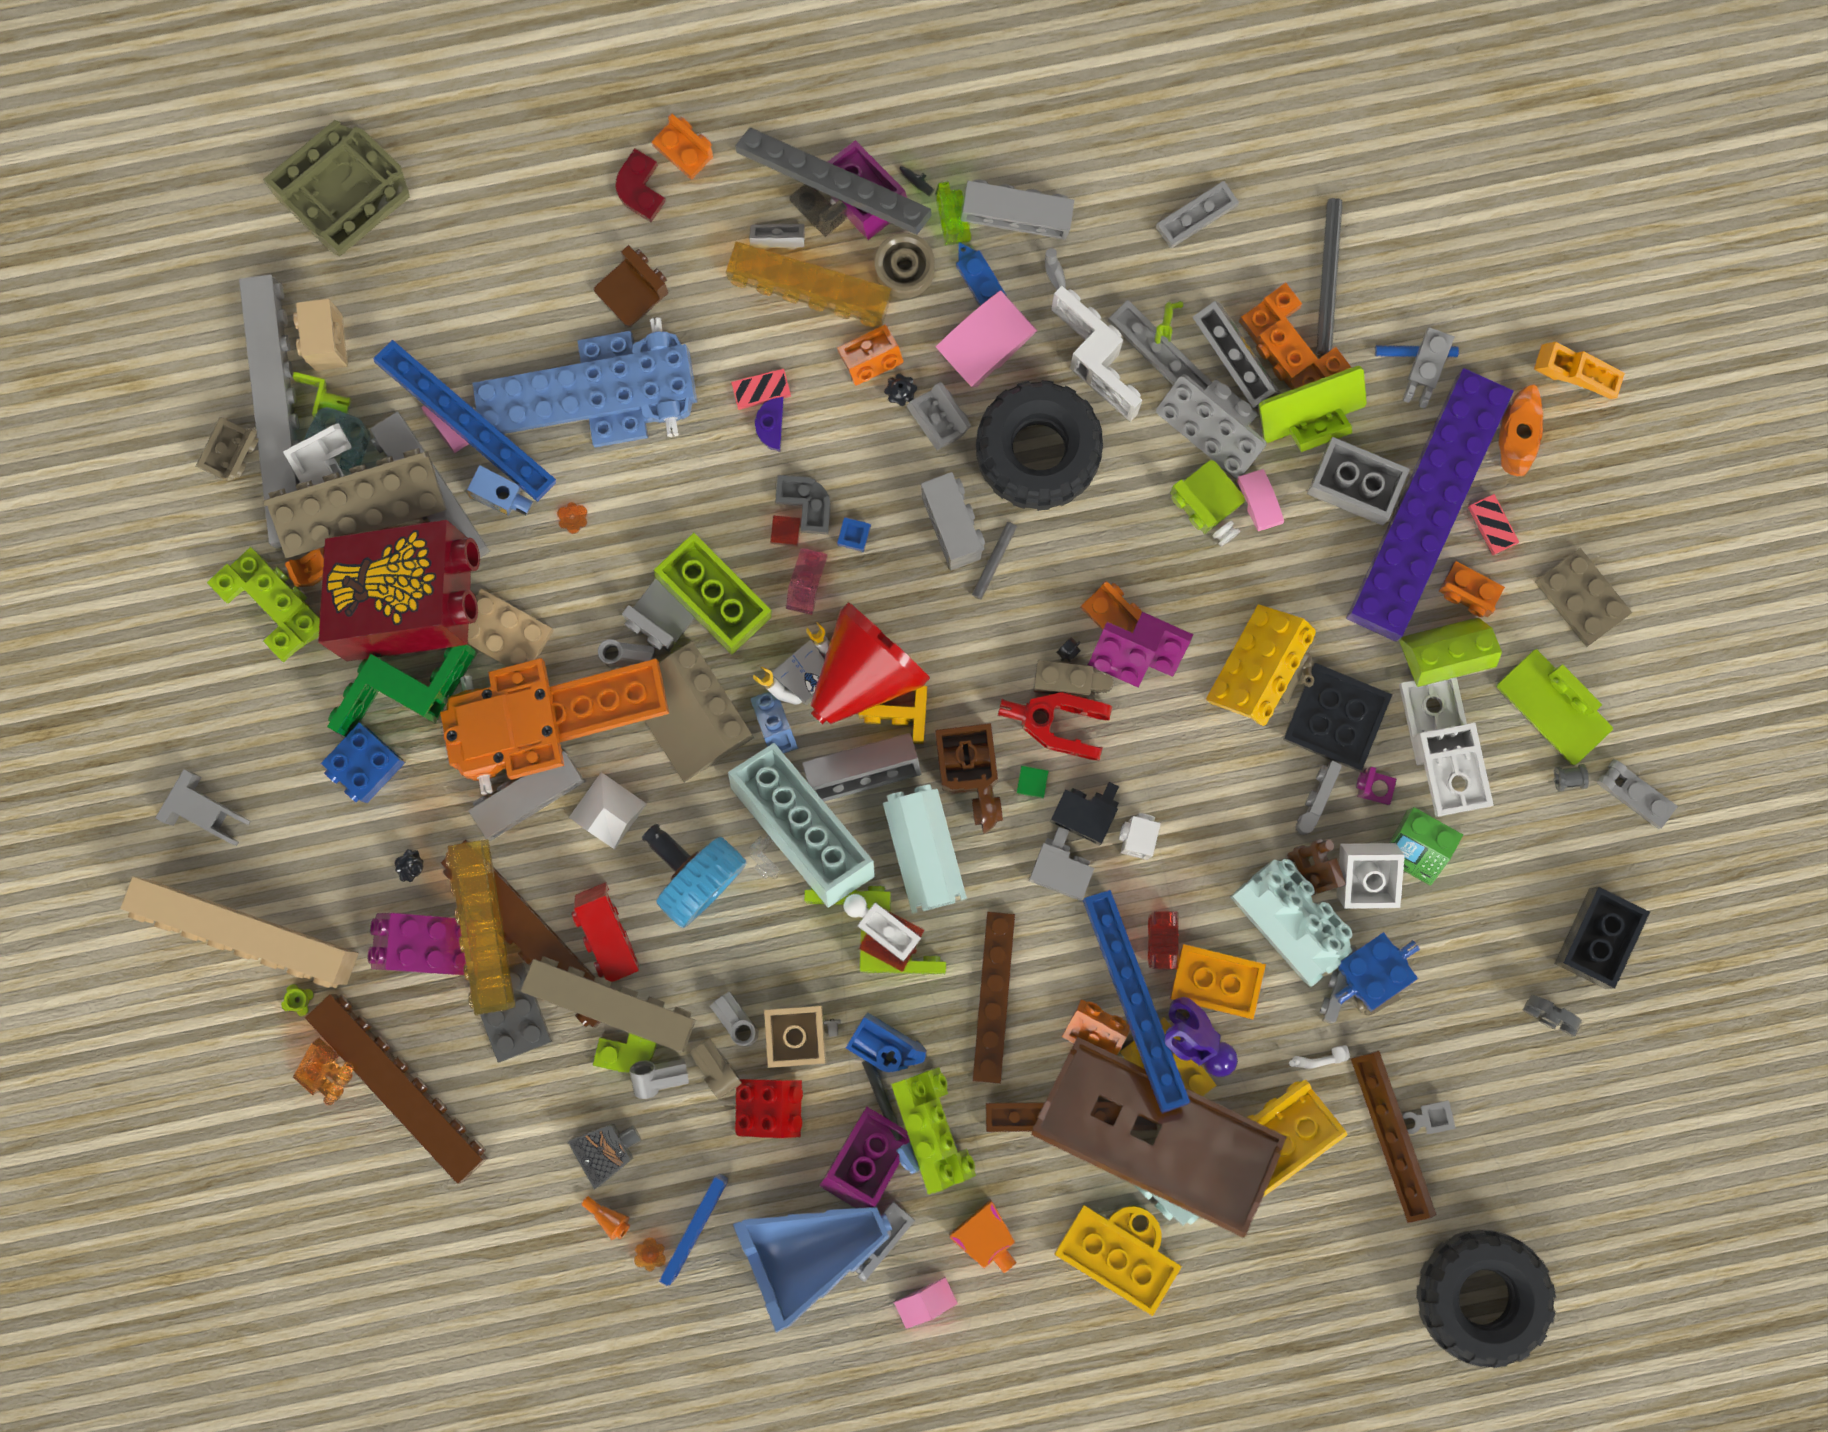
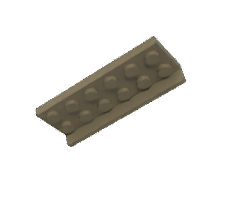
(356, 502)

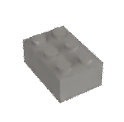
(1358, 481)
(952, 520)

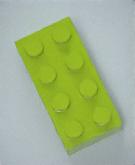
(712, 593)

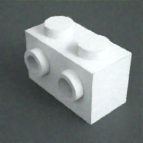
(1139, 836)

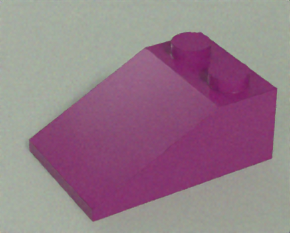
(861, 163)
(865, 1161)

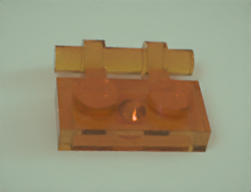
(317, 1066)

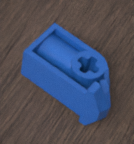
(875, 1040)

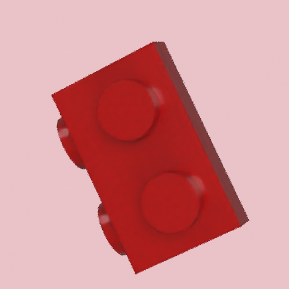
(768, 1108)

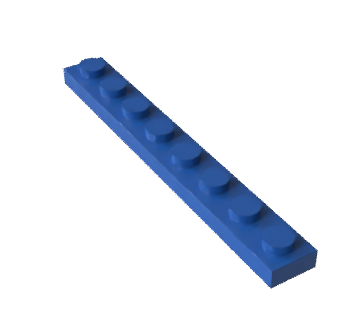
(464, 420)
(1136, 1001)

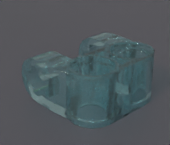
(353, 456)

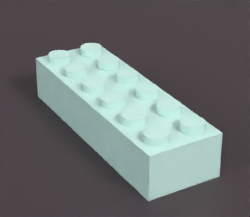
(801, 825)

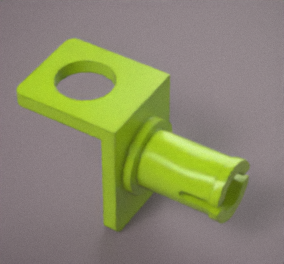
(323, 398)

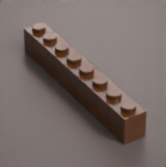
(531, 933)
(397, 1088)

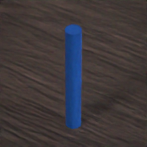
(1406, 351)

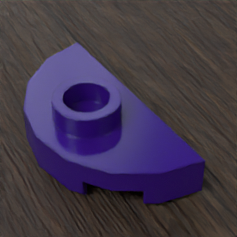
(769, 423)

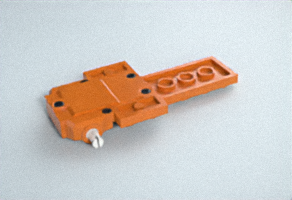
(524, 720)

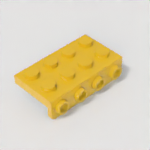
(1262, 664)
(1305, 1123)

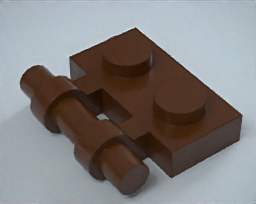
(1325, 873)

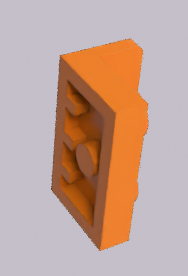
(683, 146)
(870, 355)
(1471, 589)
(1110, 606)
(1097, 1027)

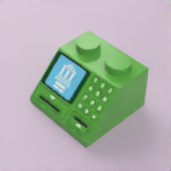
(1425, 844)

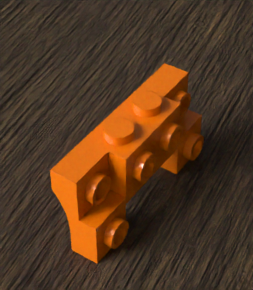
(1283, 345)

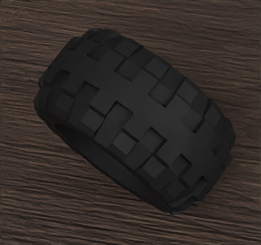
(1047, 406)
(1528, 1306)

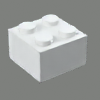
(1371, 875)

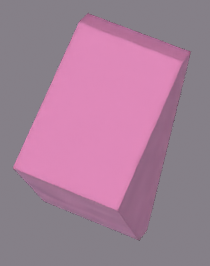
(926, 1303)

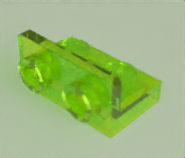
(949, 208)

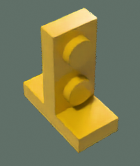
(901, 715)

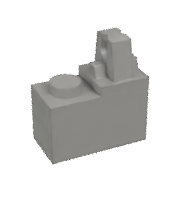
(1058, 872)

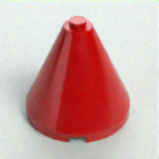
(861, 669)

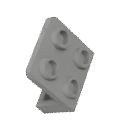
(658, 617)

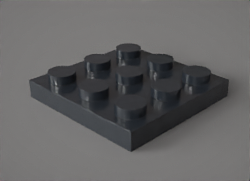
(1337, 717)

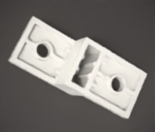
(1096, 353)
(1446, 747)

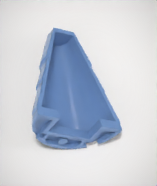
(807, 1255)

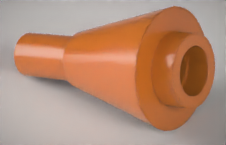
(611, 1221)

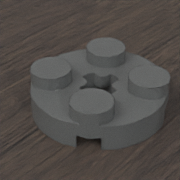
(1552, 1016)

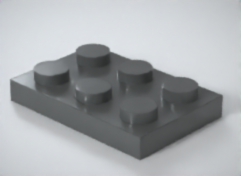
(517, 1028)

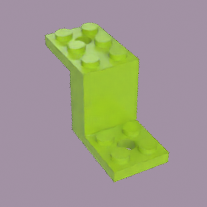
(868, 963)

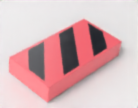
(760, 389)
(1493, 524)

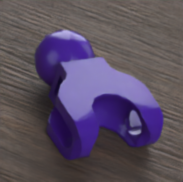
(1199, 1039)

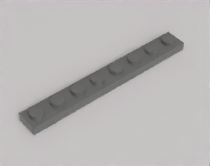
(833, 181)

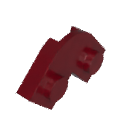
(632, 189)

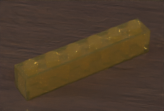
(808, 284)
(480, 927)

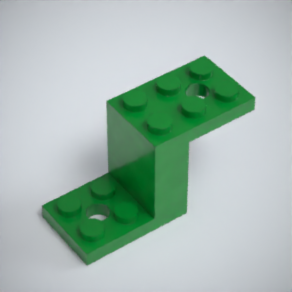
(381, 677)

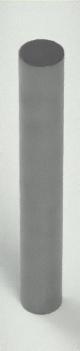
(994, 560)

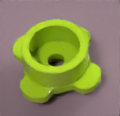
(289, 1000)

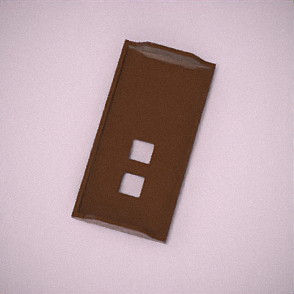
(1202, 1155)

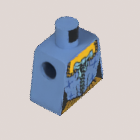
(488, 485)

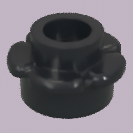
(1069, 650)

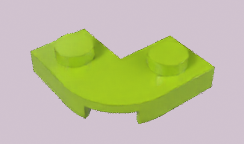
(622, 1056)

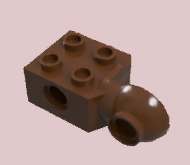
(970, 766)

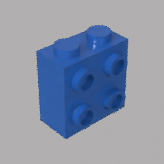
(362, 764)

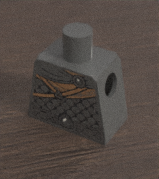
(604, 1152)

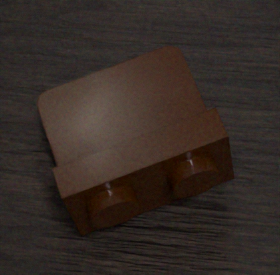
(632, 287)

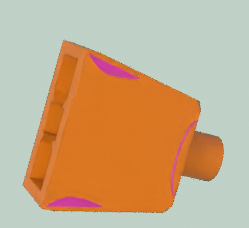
(986, 1238)

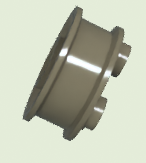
(905, 248)

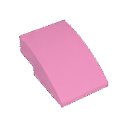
(986, 339)

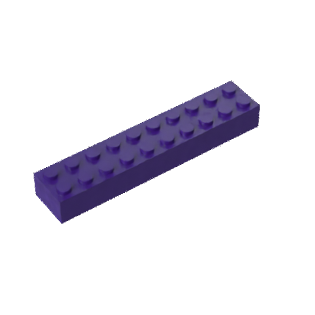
(1429, 505)

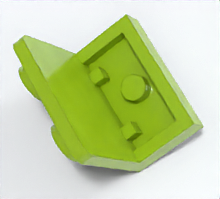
(1207, 496)

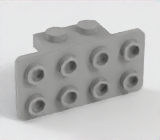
(1214, 423)

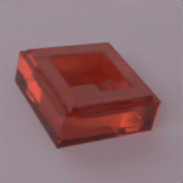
(785, 530)

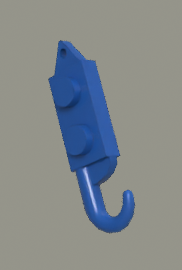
(977, 274)

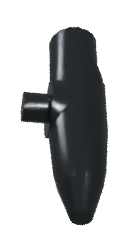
(917, 180)

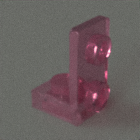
(805, 581)

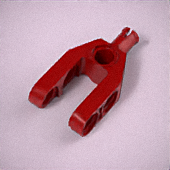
(1047, 704)

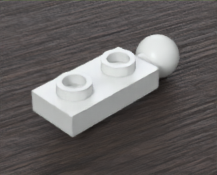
(882, 926)

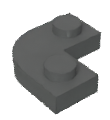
(810, 495)

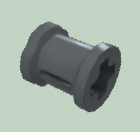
(1571, 777)

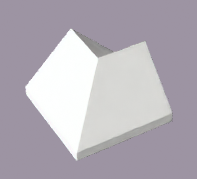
(607, 810)

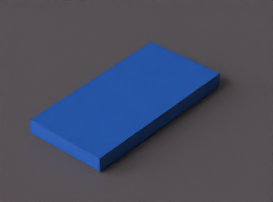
(694, 1230)

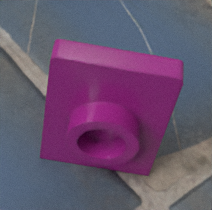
(1365, 782)

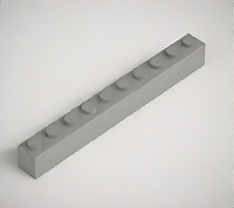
(270, 385)

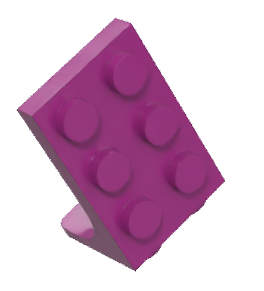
(416, 944)

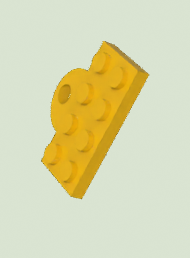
(1120, 1255)

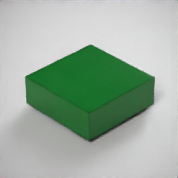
(1032, 782)

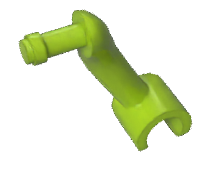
(1165, 329)

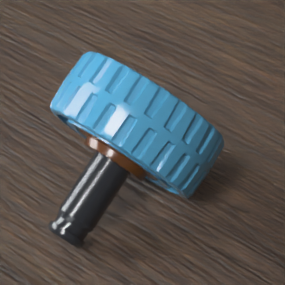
(697, 877)

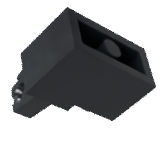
(1085, 817)

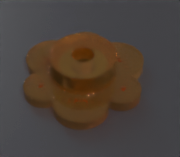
(579, 520)
(642, 1258)

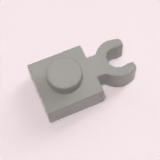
(1435, 1116)

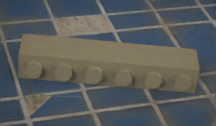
(608, 1005)

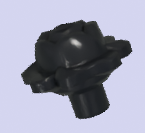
(900, 389)
(409, 865)

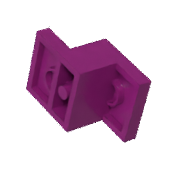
(1150, 645)

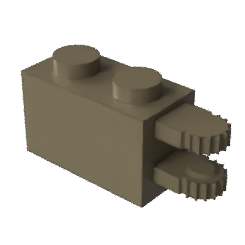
(1070, 679)

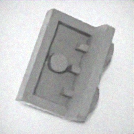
(939, 416)

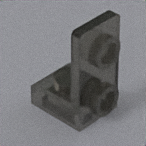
(818, 209)

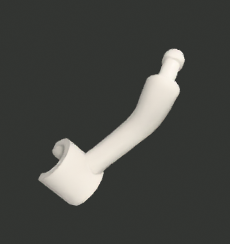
(1339, 1055)

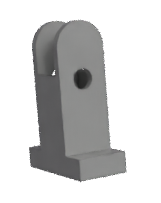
(196, 807)

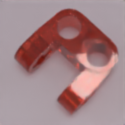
(1163, 940)

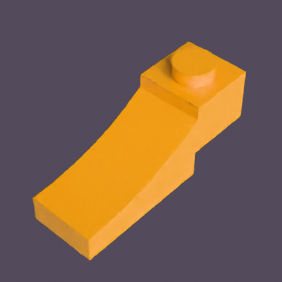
(1579, 369)

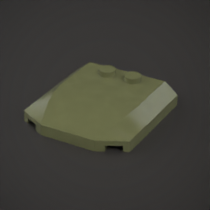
(339, 185)

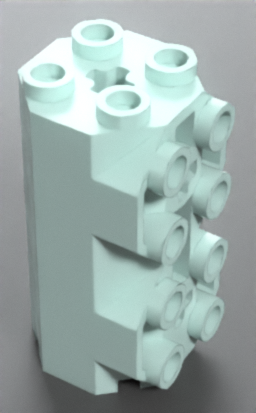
(924, 848)
(1301, 931)

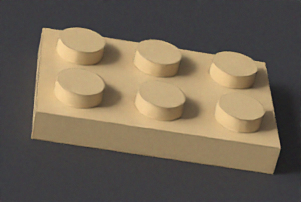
(506, 632)

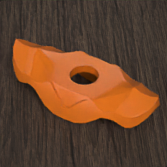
(1517, 452)

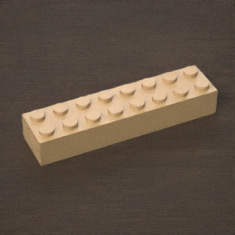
(237, 930)

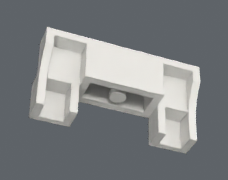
(316, 455)

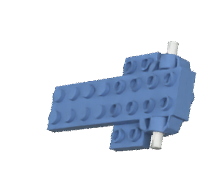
(614, 387)

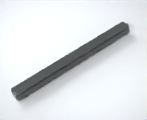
(1329, 276)

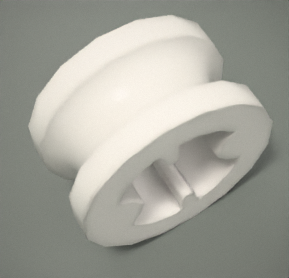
(1226, 533)

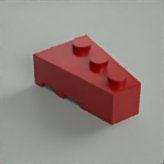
(604, 934)

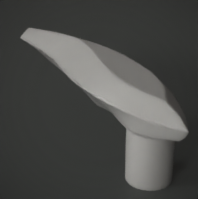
(1054, 269)

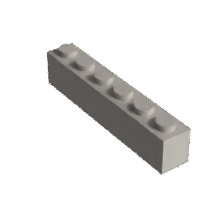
(396, 437)

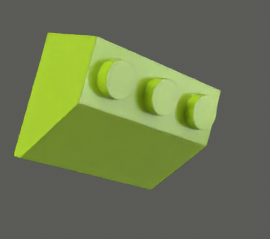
(1451, 651)

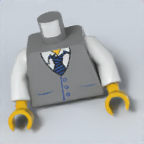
(798, 675)

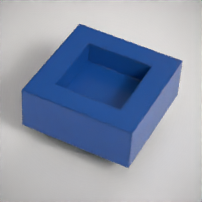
(854, 534)

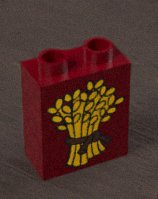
(397, 591)

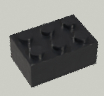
(1602, 937)

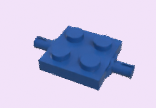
(1377, 972)

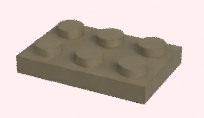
(1583, 597)

